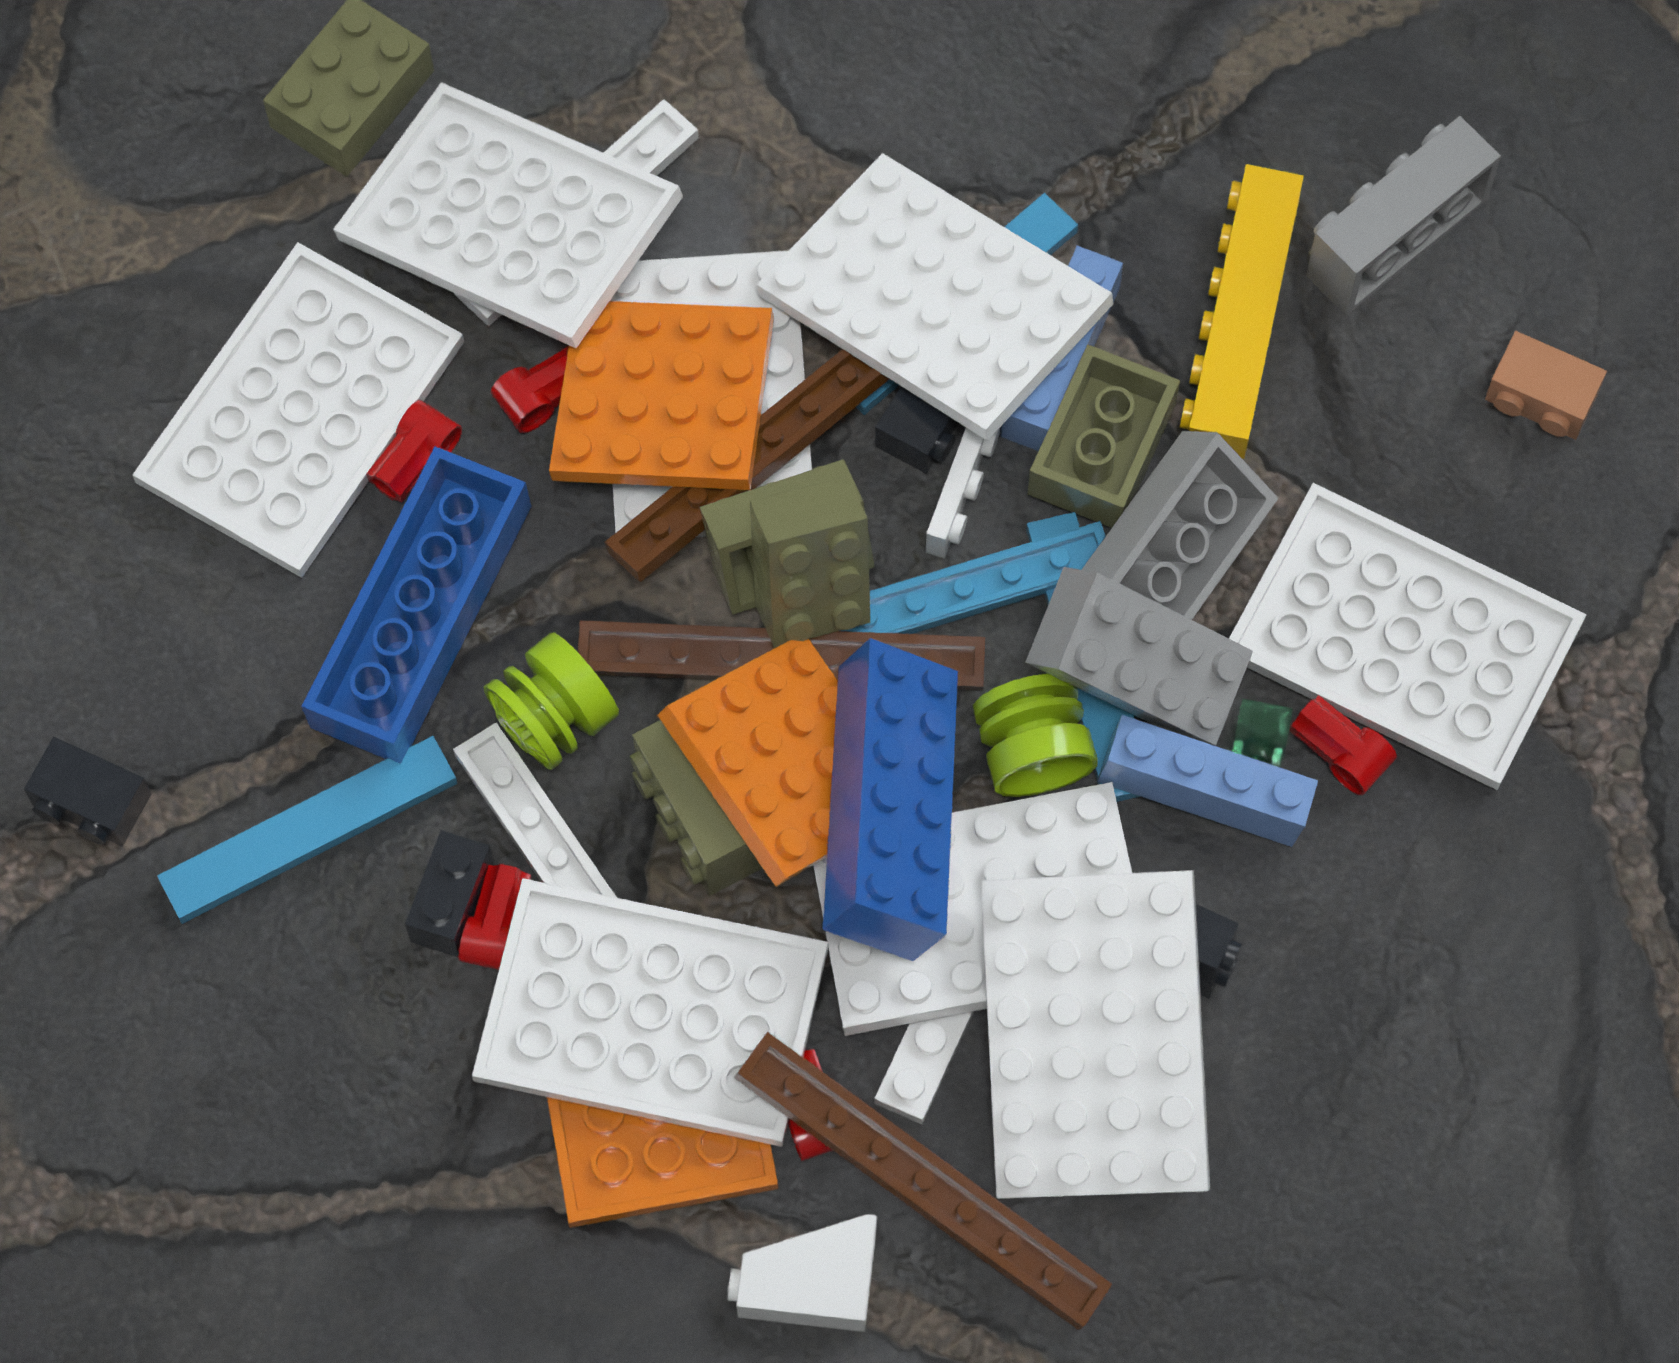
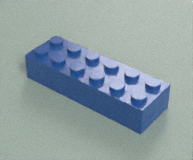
(417, 605)
(891, 801)

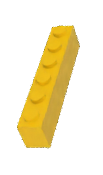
(1244, 306)

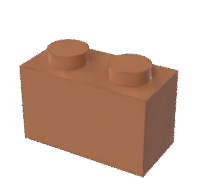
(1545, 386)

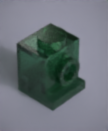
(1262, 731)

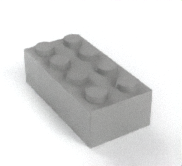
(1401, 214)
(1185, 524)
(1139, 655)

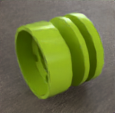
(542, 708)
(1034, 735)

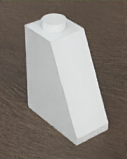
(810, 1278)

